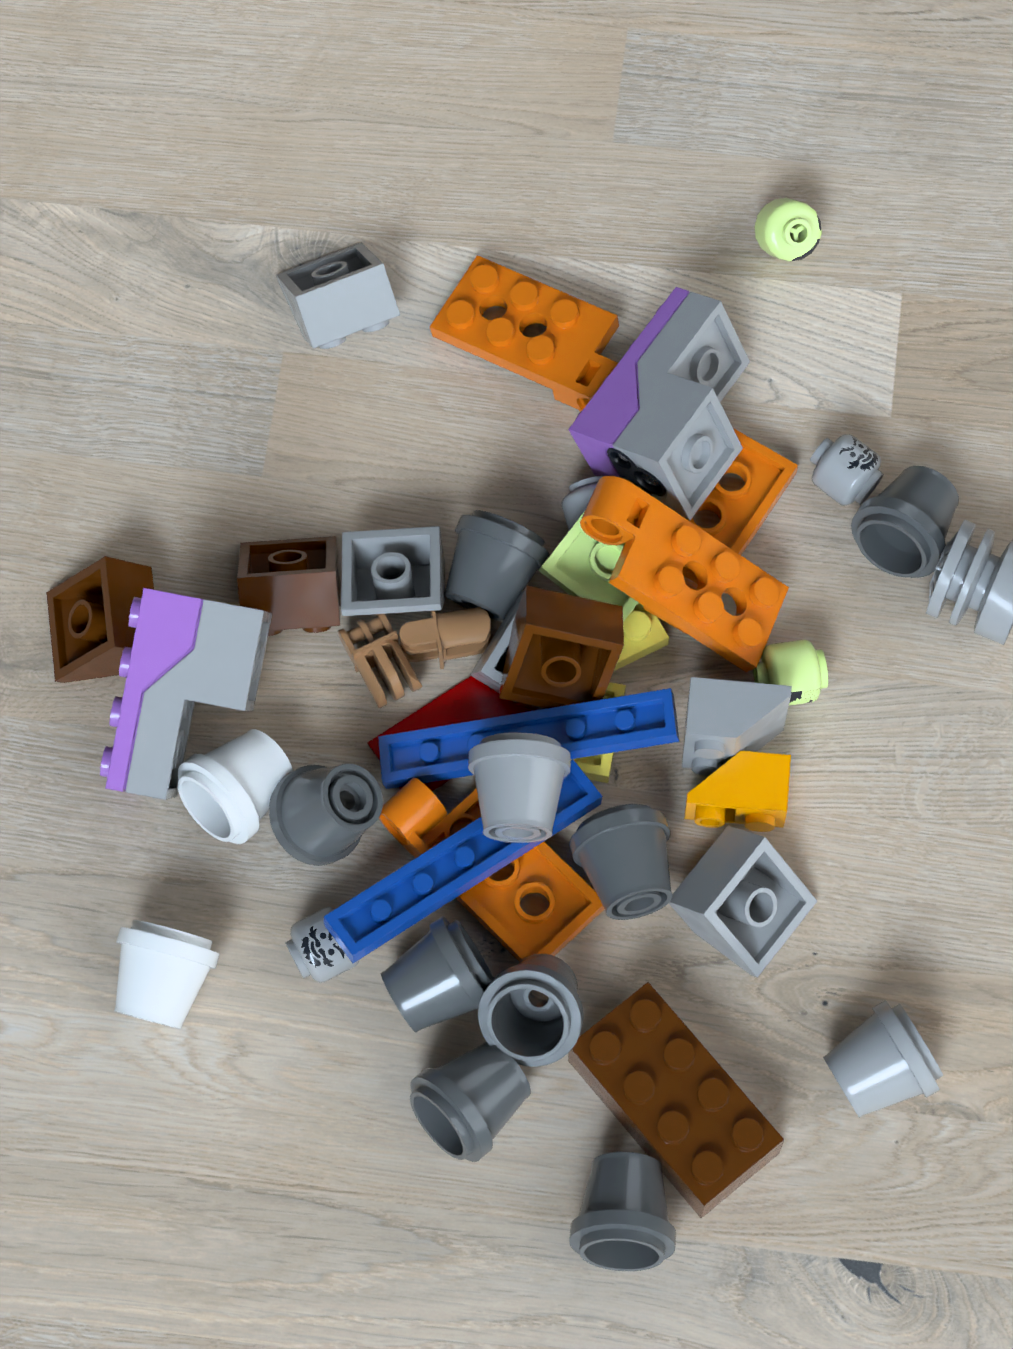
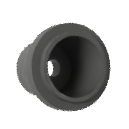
(907, 523)
(492, 562)
(324, 811)
(626, 859)
(438, 976)
(528, 1027)
(469, 1100)
(624, 1214)

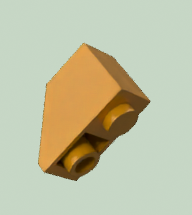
(744, 790)

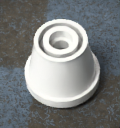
(233, 785)
(161, 972)

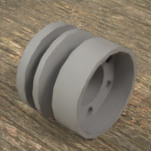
(976, 582)

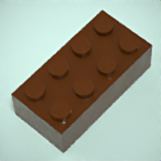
(675, 1099)

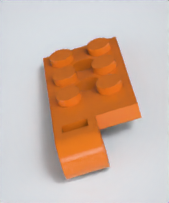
(561, 358)
(744, 510)
(652, 566)
(421, 822)

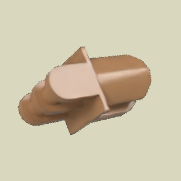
(446, 635)
(377, 655)

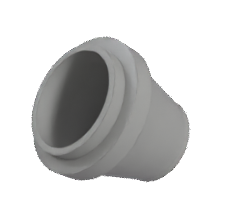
(518, 784)
(883, 1062)

